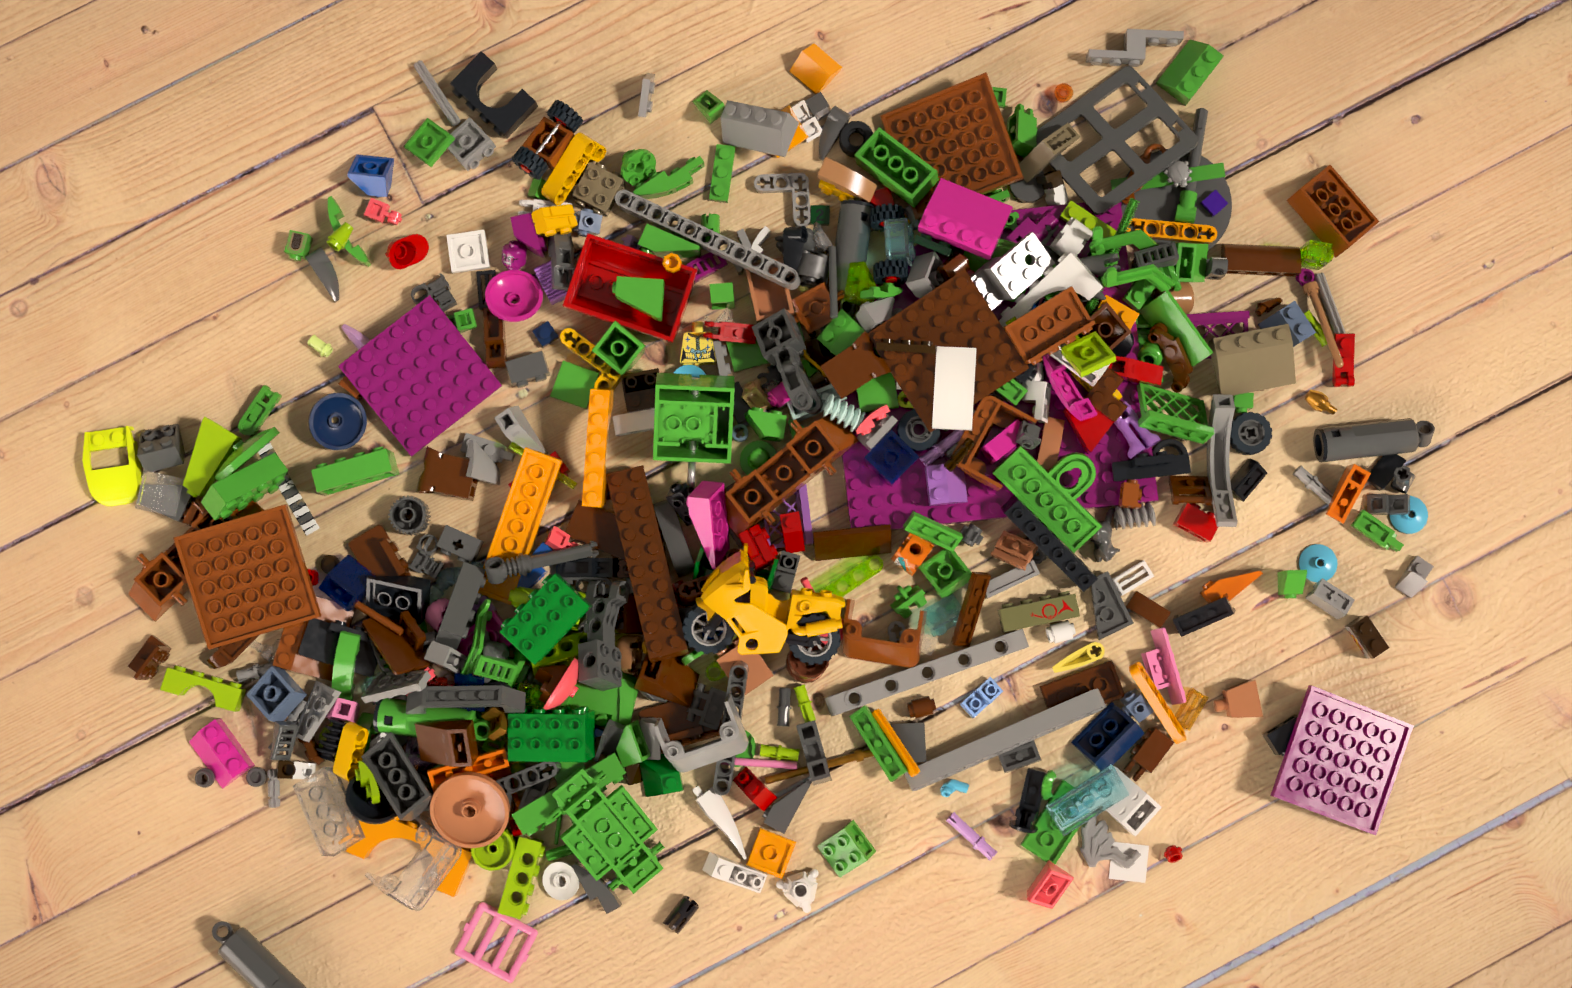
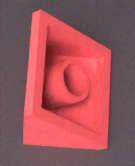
(1049, 885)

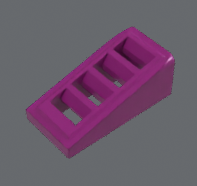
(709, 271)

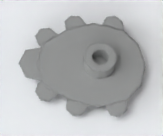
(1178, 173)

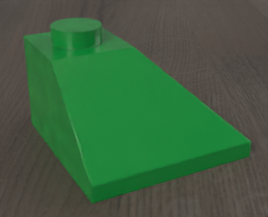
(660, 777)

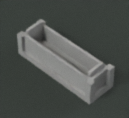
(1011, 579)

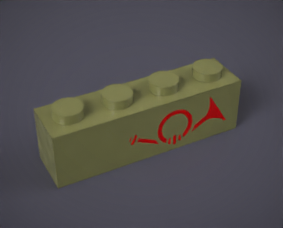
(1039, 612)

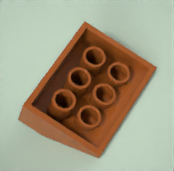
(1332, 210)
(287, 652)

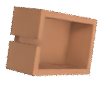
(768, 296)

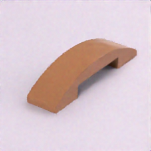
(1050, 442)

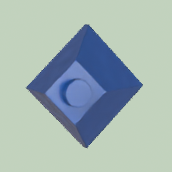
(372, 174)

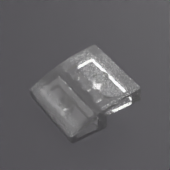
(159, 493)

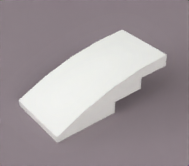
(954, 388)

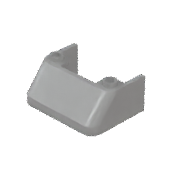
(732, 742)

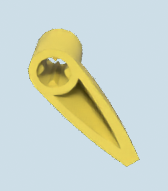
(1079, 658)

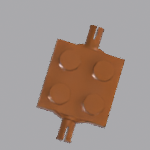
(814, 307)

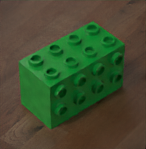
(545, 618)
(552, 735)

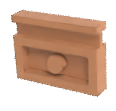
(1014, 550)

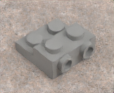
(470, 144)

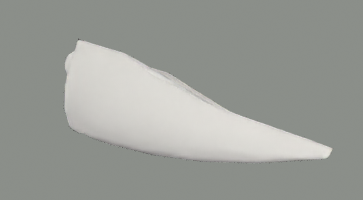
(719, 814)

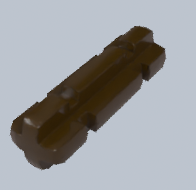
(959, 454)

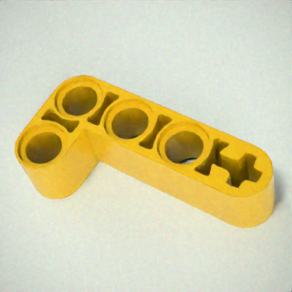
(570, 167)
(590, 358)

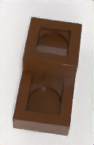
(1148, 609)

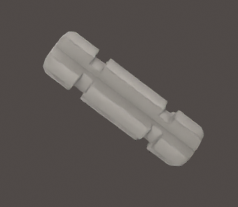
(273, 788)

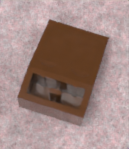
(668, 680)
(447, 742)

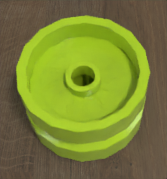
(490, 860)

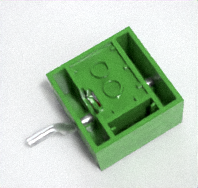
(693, 419)

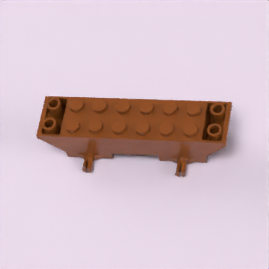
(786, 472)
(163, 578)

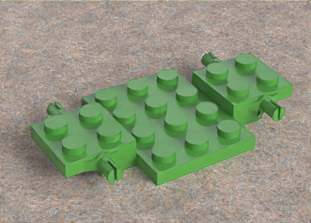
(607, 830)

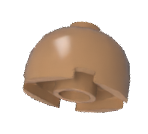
(631, 653)

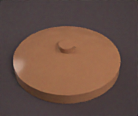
(470, 810)

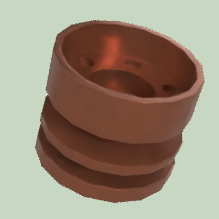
(803, 673)

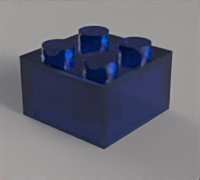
(891, 458)

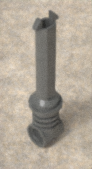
(498, 569)

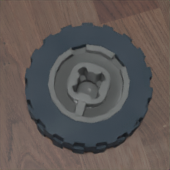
(1250, 433)

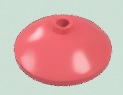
(565, 687)

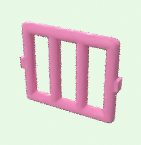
(494, 967)

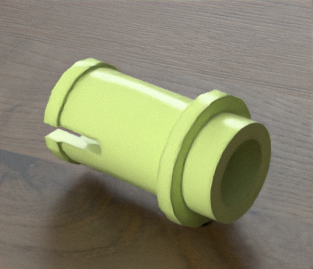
(320, 346)

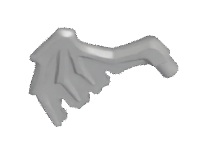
(1098, 844)

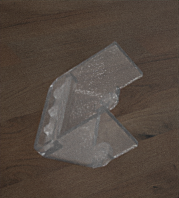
(424, 871)

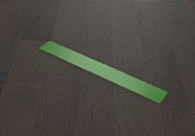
(1198, 174)

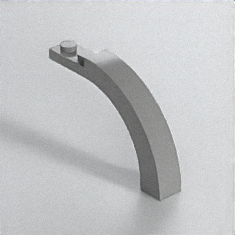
(1218, 468)

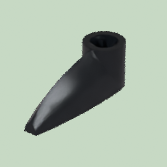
(793, 246)

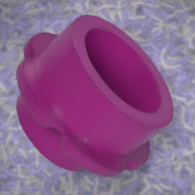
(1305, 272)

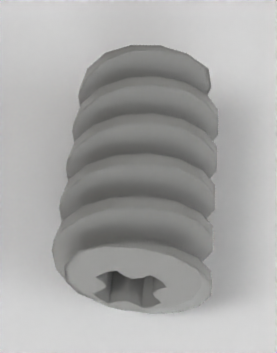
(1131, 516)

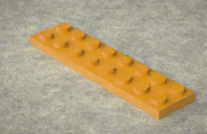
(522, 515)

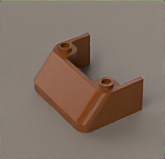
(988, 413)
(903, 654)

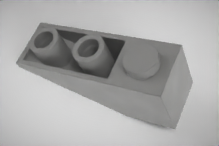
(518, 429)

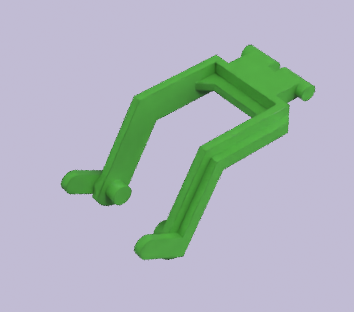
(1161, 277)
(478, 639)

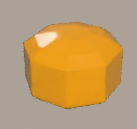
(672, 263)

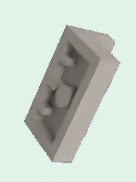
(881, 428)

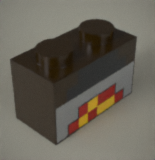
(1367, 637)

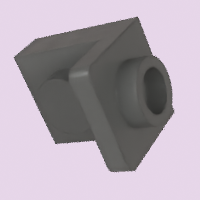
(1028, 435)

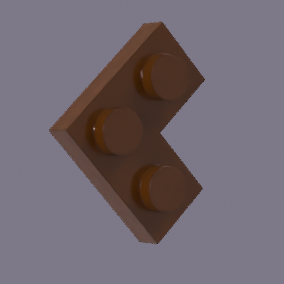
(1102, 395)

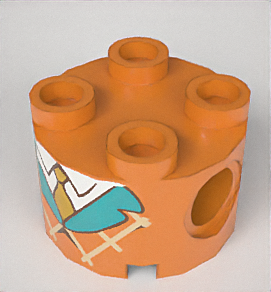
(905, 559)

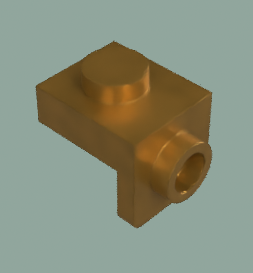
(498, 722)

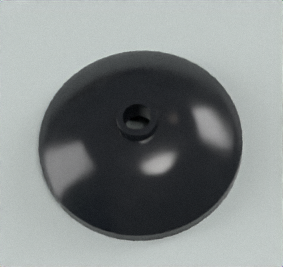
(363, 809)

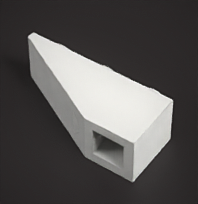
(734, 872)

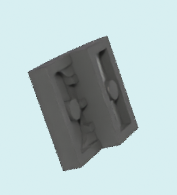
(913, 738)

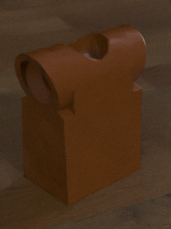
(855, 366)
(446, 476)

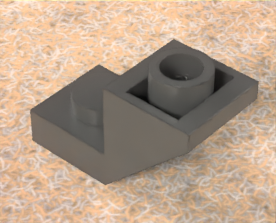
(786, 572)

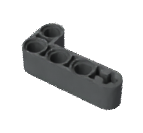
(674, 538)
(524, 779)

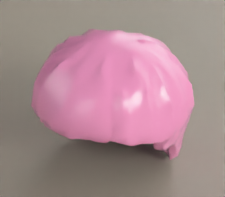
(435, 613)

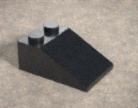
(398, 594)

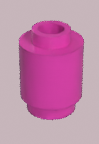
(778, 396)

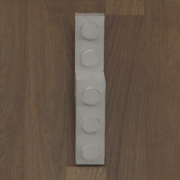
(1134, 47)

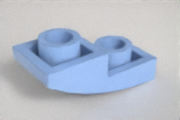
(981, 697)

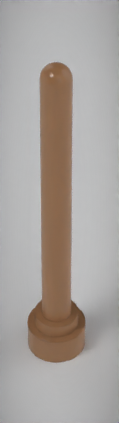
(1311, 290)

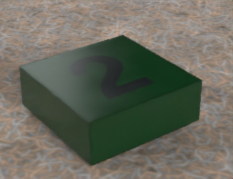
(820, 214)

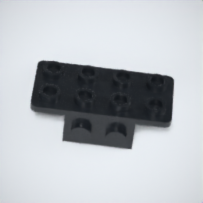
(321, 644)

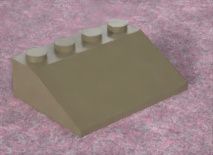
(1253, 360)

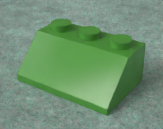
(1189, 70)

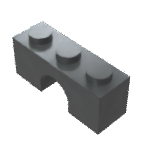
(814, 752)

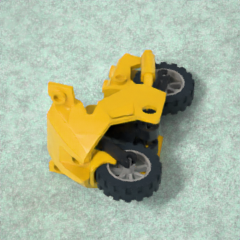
(762, 618)

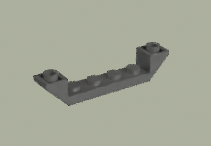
(466, 696)

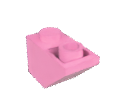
(344, 710)

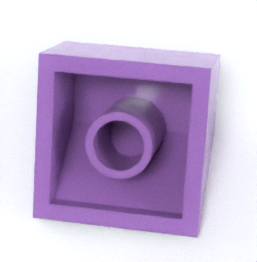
(945, 486)

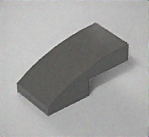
(1388, 504)

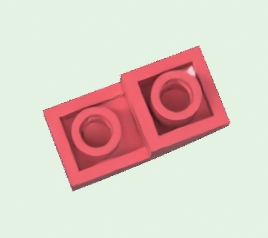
(867, 422)

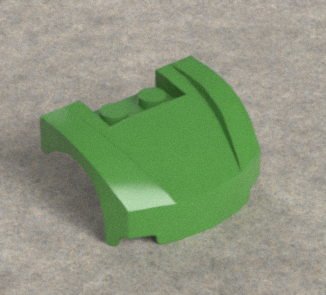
(611, 704)

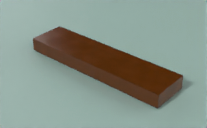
(970, 609)

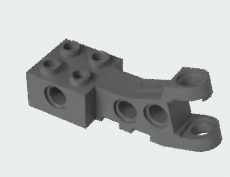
(779, 344)
(598, 657)

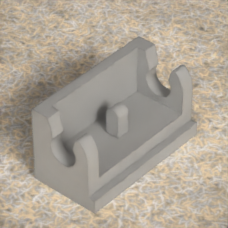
(1330, 599)

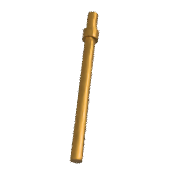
(858, 756)

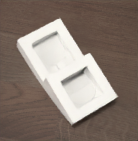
(807, 120)
(760, 239)

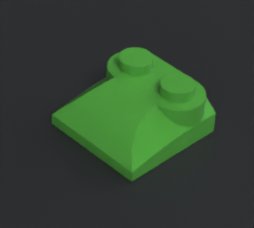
(946, 572)

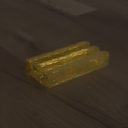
(1198, 695)

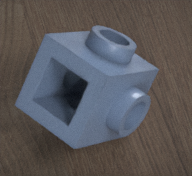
(587, 222)
(1136, 705)

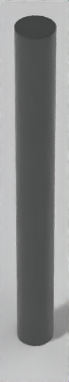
(833, 282)

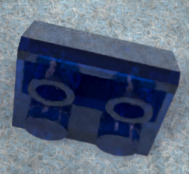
(346, 583)

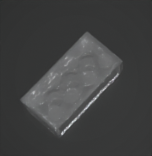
(327, 813)

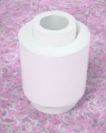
(1060, 632)

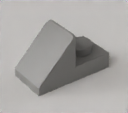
(1414, 577)
(534, 791)

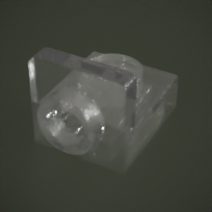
(928, 644)

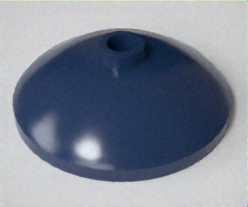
(349, 425)

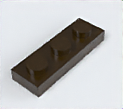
(906, 346)

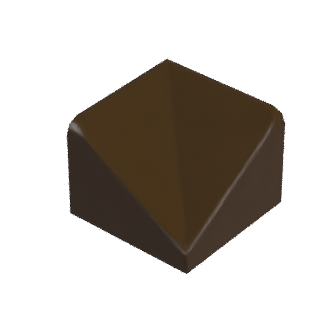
(633, 774)

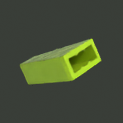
(209, 453)

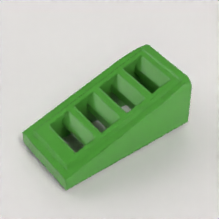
(506, 673)

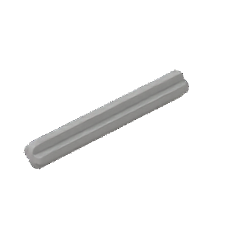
(437, 93)
(1329, 304)

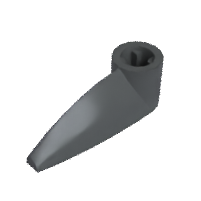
(831, 131)
(325, 271)

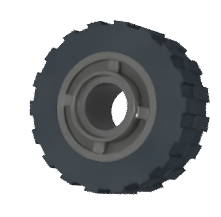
(914, 441)

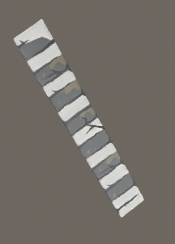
(293, 498)

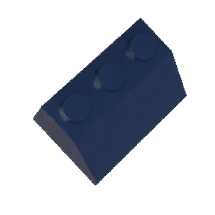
(1108, 737)

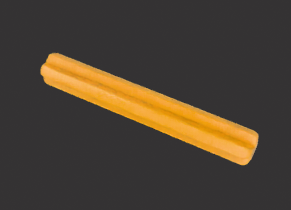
(904, 755)

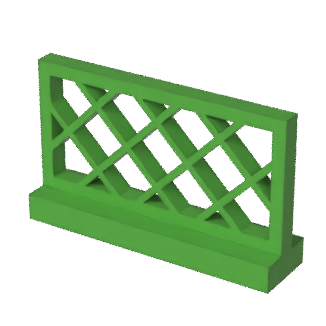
(1172, 423)

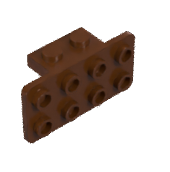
(379, 553)
(400, 652)
(675, 720)

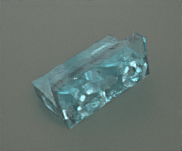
(942, 615)

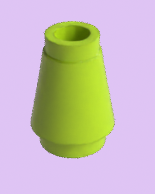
(340, 236)

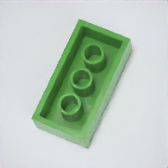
(896, 167)
(355, 471)
(244, 486)

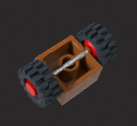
(548, 140)

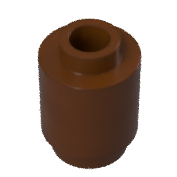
(921, 707)

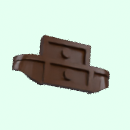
(229, 653)

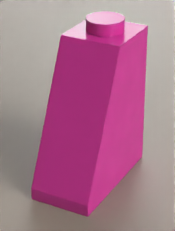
(1001, 443)

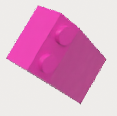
(710, 520)

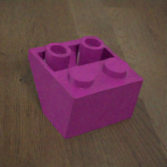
(526, 234)

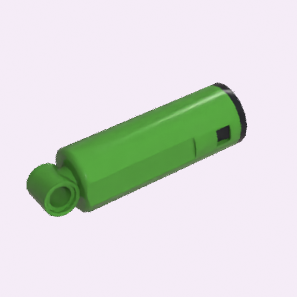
(392, 717)

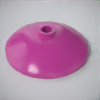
(514, 286)

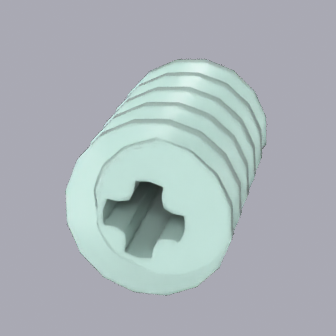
(842, 412)

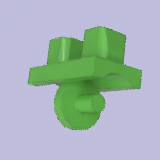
(906, 597)

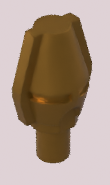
(1319, 402)

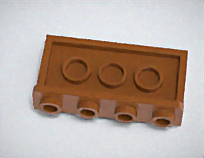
(1049, 326)

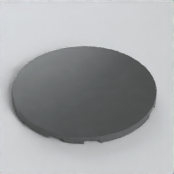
(1161, 205)

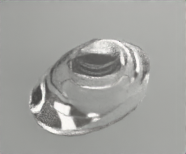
(820, 239)

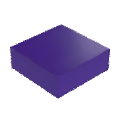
(1214, 203)

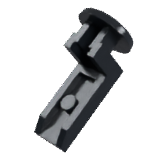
(1029, 803)

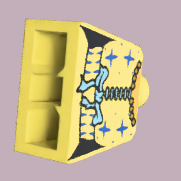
(696, 348)

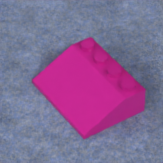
(965, 219)

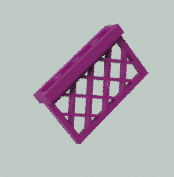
(1220, 318)

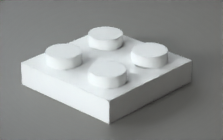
(468, 251)

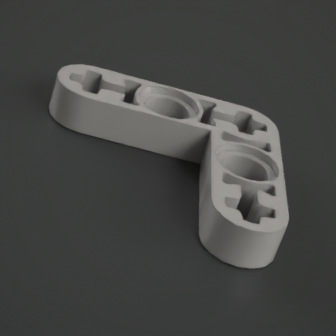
(791, 186)

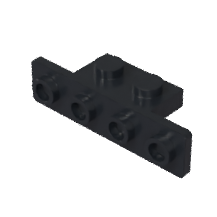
(1152, 466)

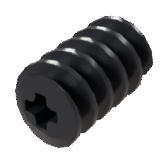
(332, 740)

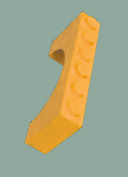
(599, 415)
(400, 829)

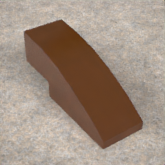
(494, 340)

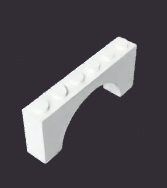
(1067, 273)

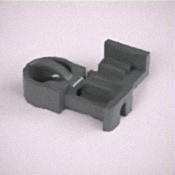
(438, 290)
(423, 561)

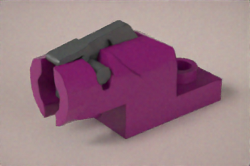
(1042, 227)

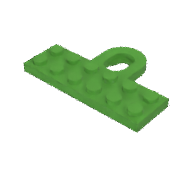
(1048, 498)

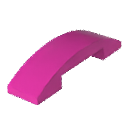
(1066, 390)

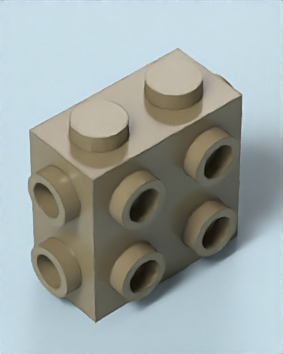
(597, 188)

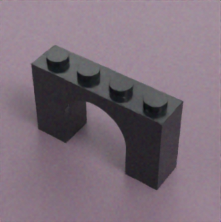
(505, 118)

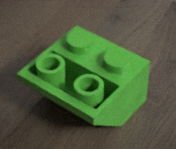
(1191, 262)
(767, 425)

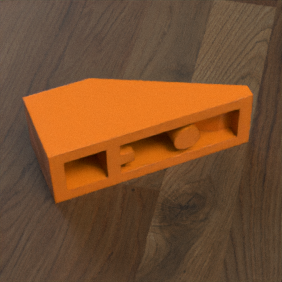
(1347, 492)
(1231, 586)

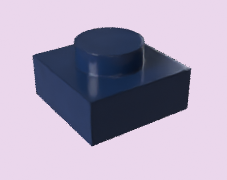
(545, 334)

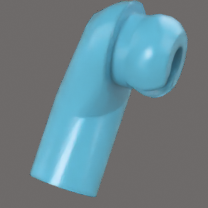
(953, 785)

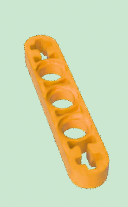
(1179, 230)
(1157, 702)

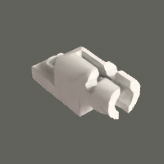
(1039, 393)

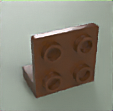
(149, 658)

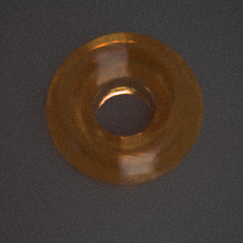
(1063, 87)

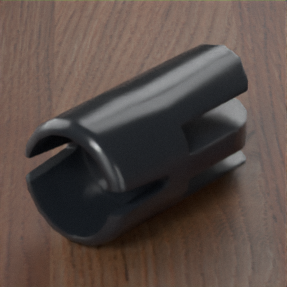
(681, 914)

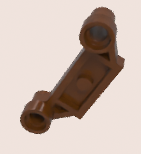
(1174, 355)

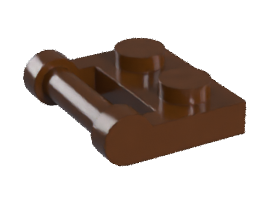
(1190, 485)

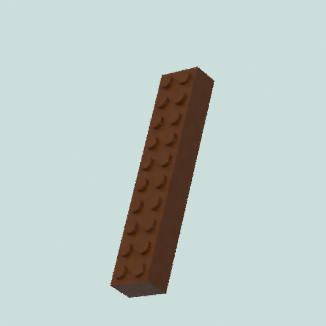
(647, 564)

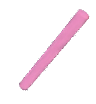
(764, 763)

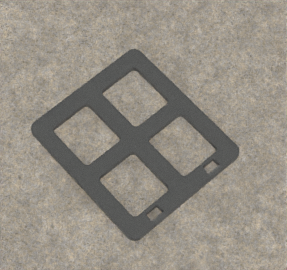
(1115, 140)

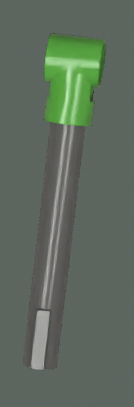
(1186, 209)

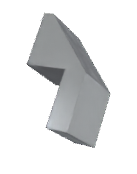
(744, 241)

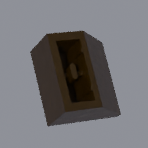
(639, 390)

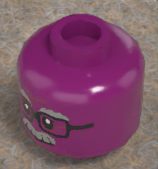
(514, 255)

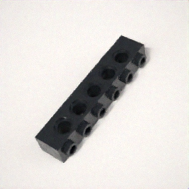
(1049, 543)

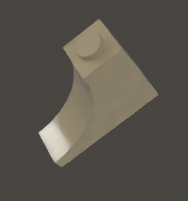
(1047, 151)

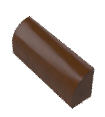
(1262, 260)

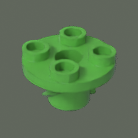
(638, 166)
(755, 455)

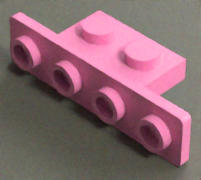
(1162, 666)

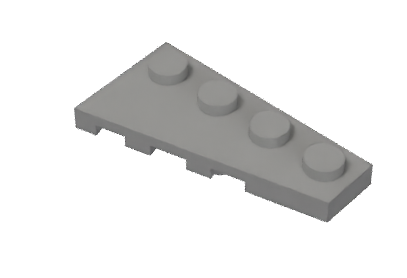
(392, 685)

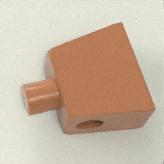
(1240, 701)

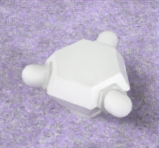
(800, 888)

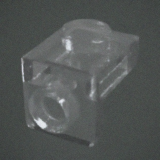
(725, 316)

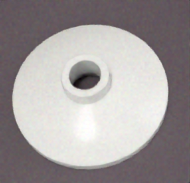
(555, 885)

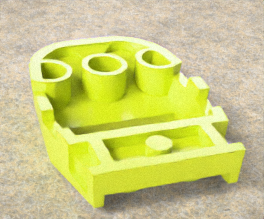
(115, 484)

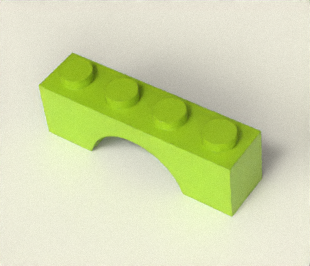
(226, 695)

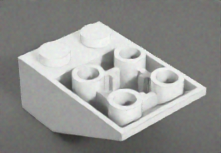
(1134, 810)

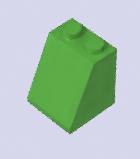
(619, 348)

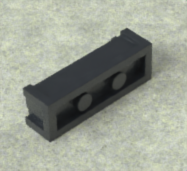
(1203, 616)

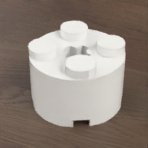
(1071, 238)

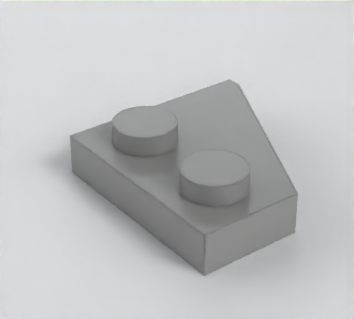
(647, 90)

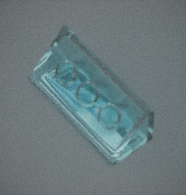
(1087, 800)

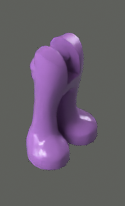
(1135, 446)

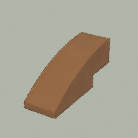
(847, 180)

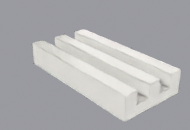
(1119, 585)

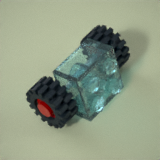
(898, 244)

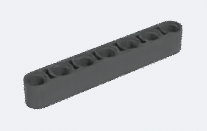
(740, 681)

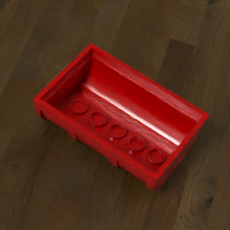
(593, 282)

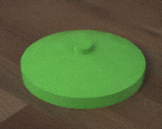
(244, 451)

